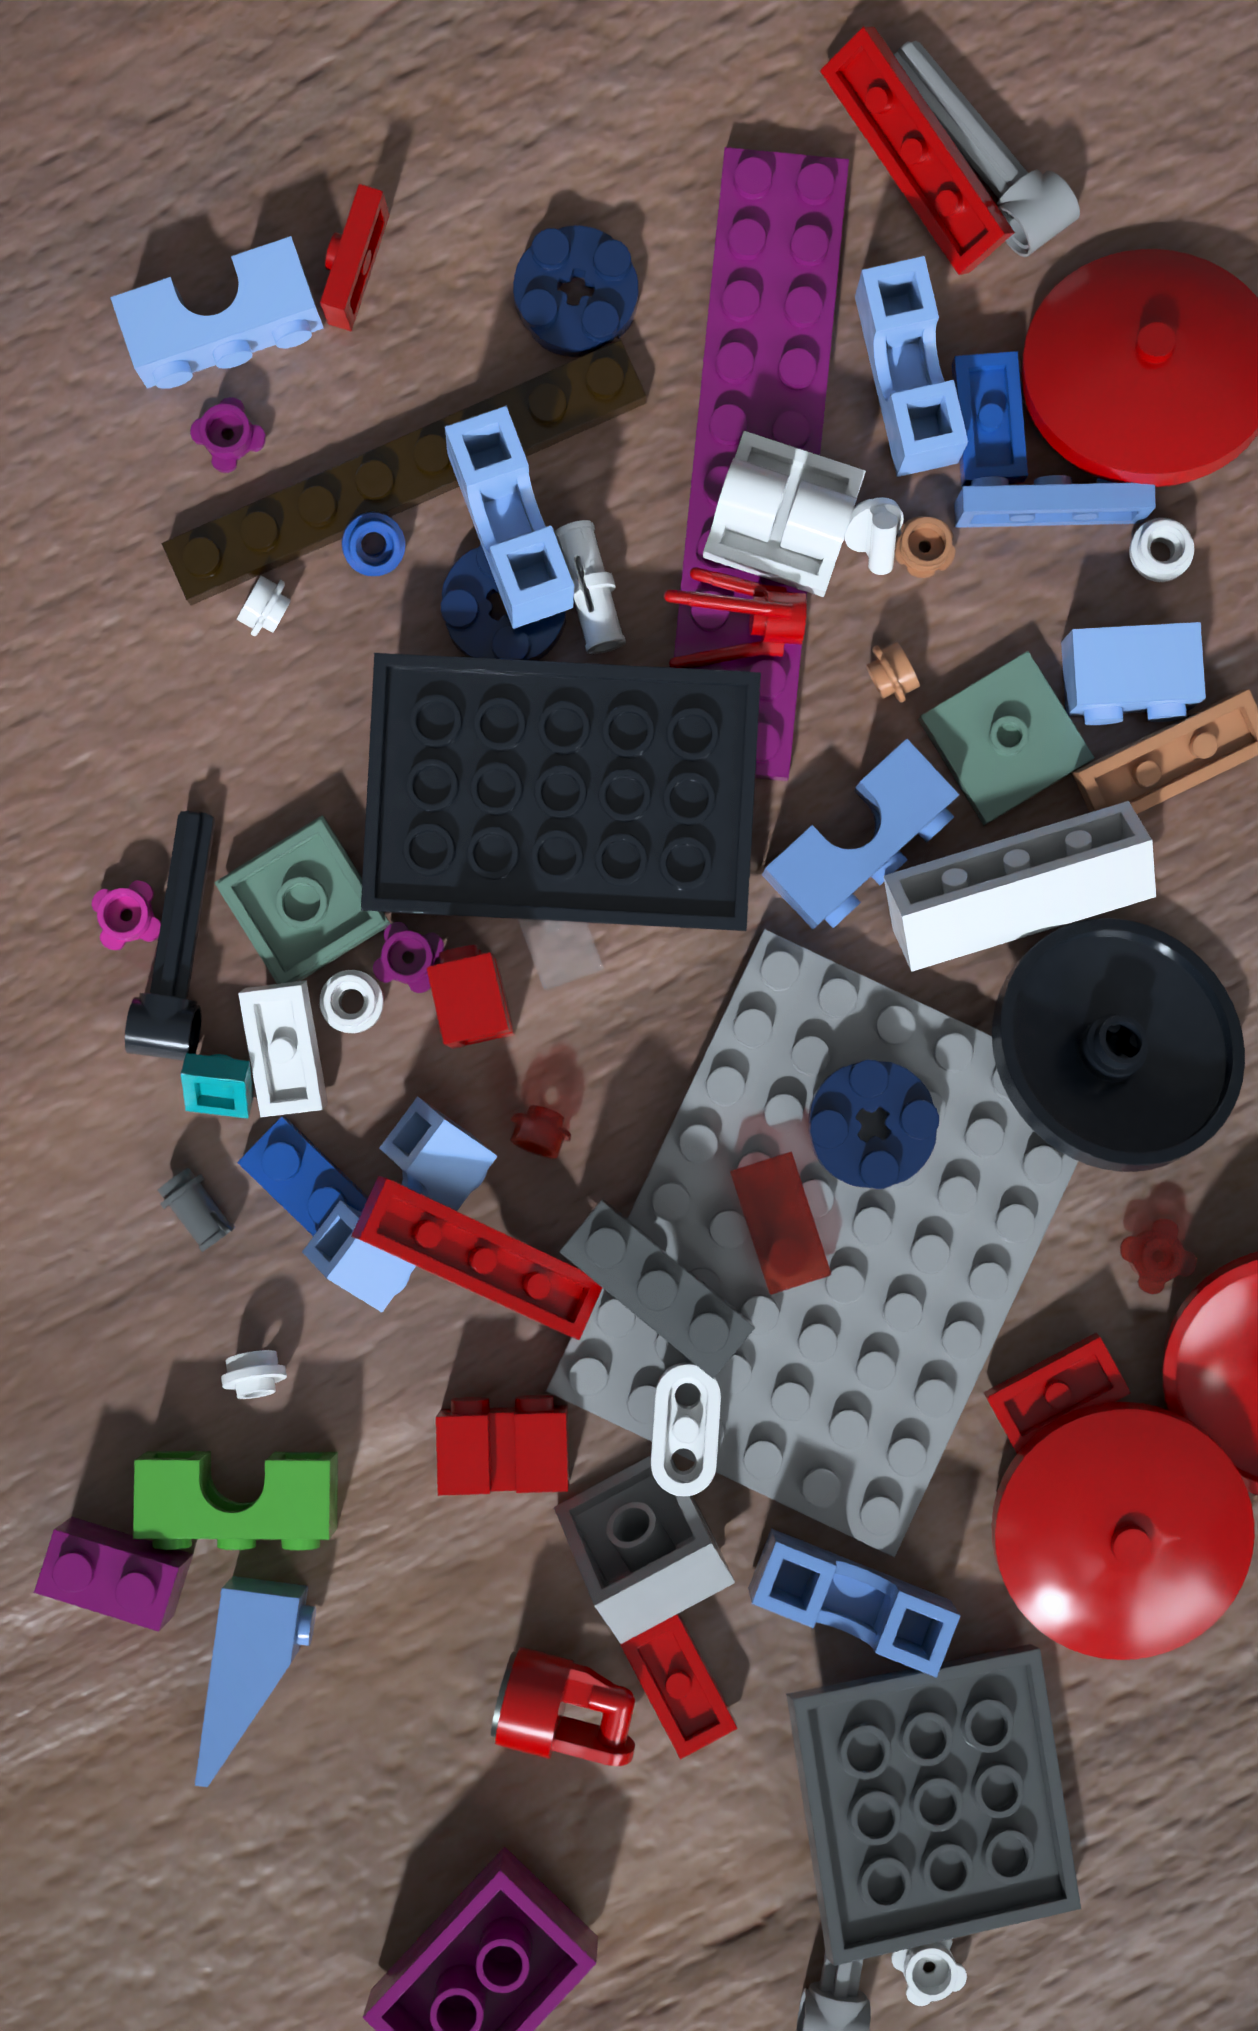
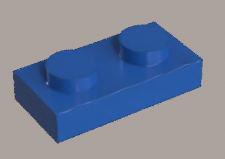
(992, 416)
(300, 1175)

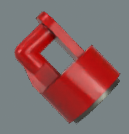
(533, 1706)

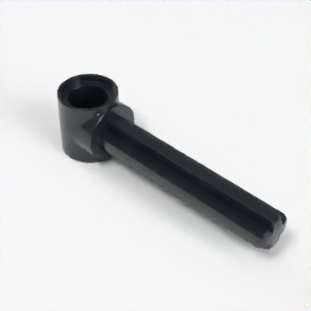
(165, 1019)

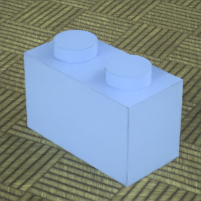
(1133, 672)

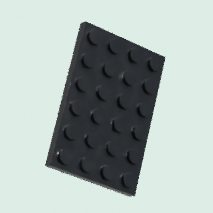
(560, 791)

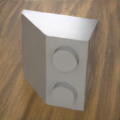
(641, 1550)

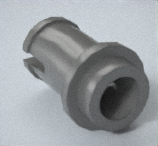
(195, 1208)

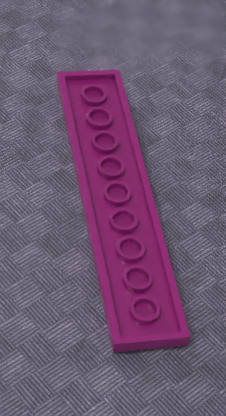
(762, 377)

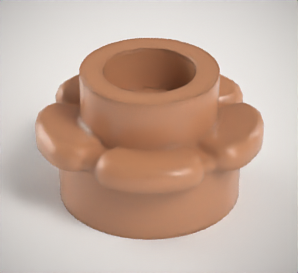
(927, 530)
(892, 672)

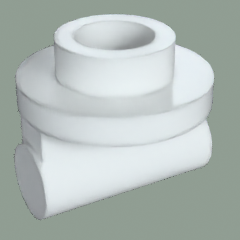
(874, 531)

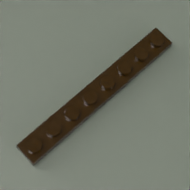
(395, 475)

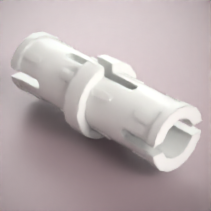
(591, 587)

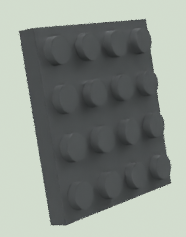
(933, 1803)

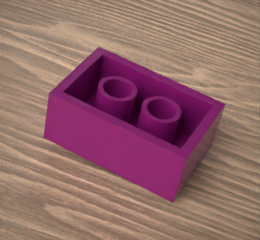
(489, 1960)

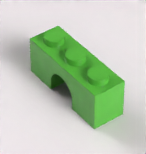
(180, 1502)

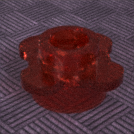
(1139, 1253)

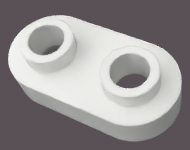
(685, 1427)

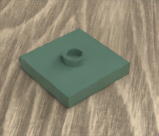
(1005, 738)
(301, 903)

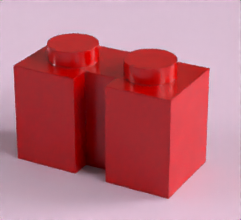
(469, 997)
(502, 1446)

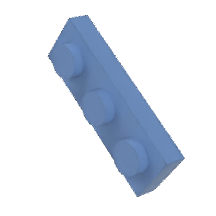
(1052, 502)

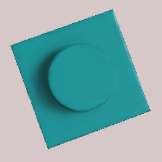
(217, 1085)

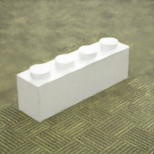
(1021, 885)

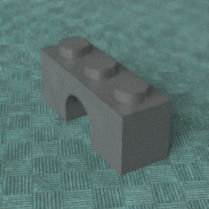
(657, 1288)

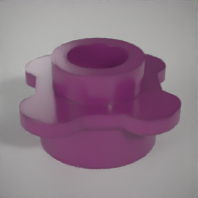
(227, 416)
(398, 942)

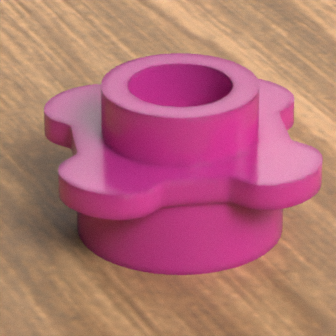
(109, 909)

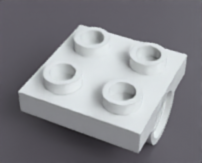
(783, 513)

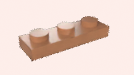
(1174, 756)

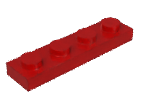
(916, 150)
(477, 1257)

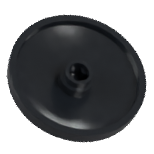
(1118, 1045)

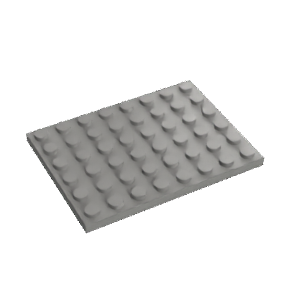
(865, 1371)

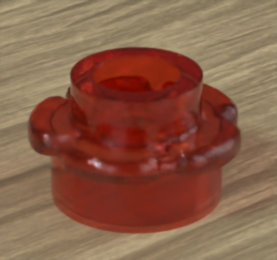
(540, 1131)

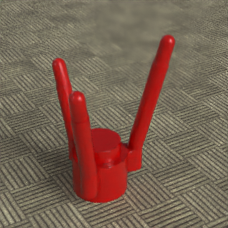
(773, 613)

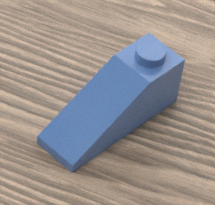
(253, 1647)

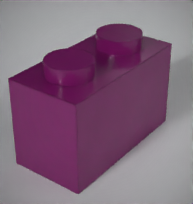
(113, 1573)

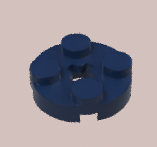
(555, 260)
(473, 630)
(910, 1122)

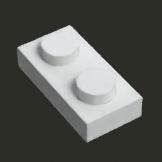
(283, 1048)

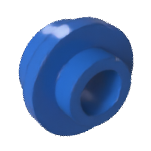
(387, 558)

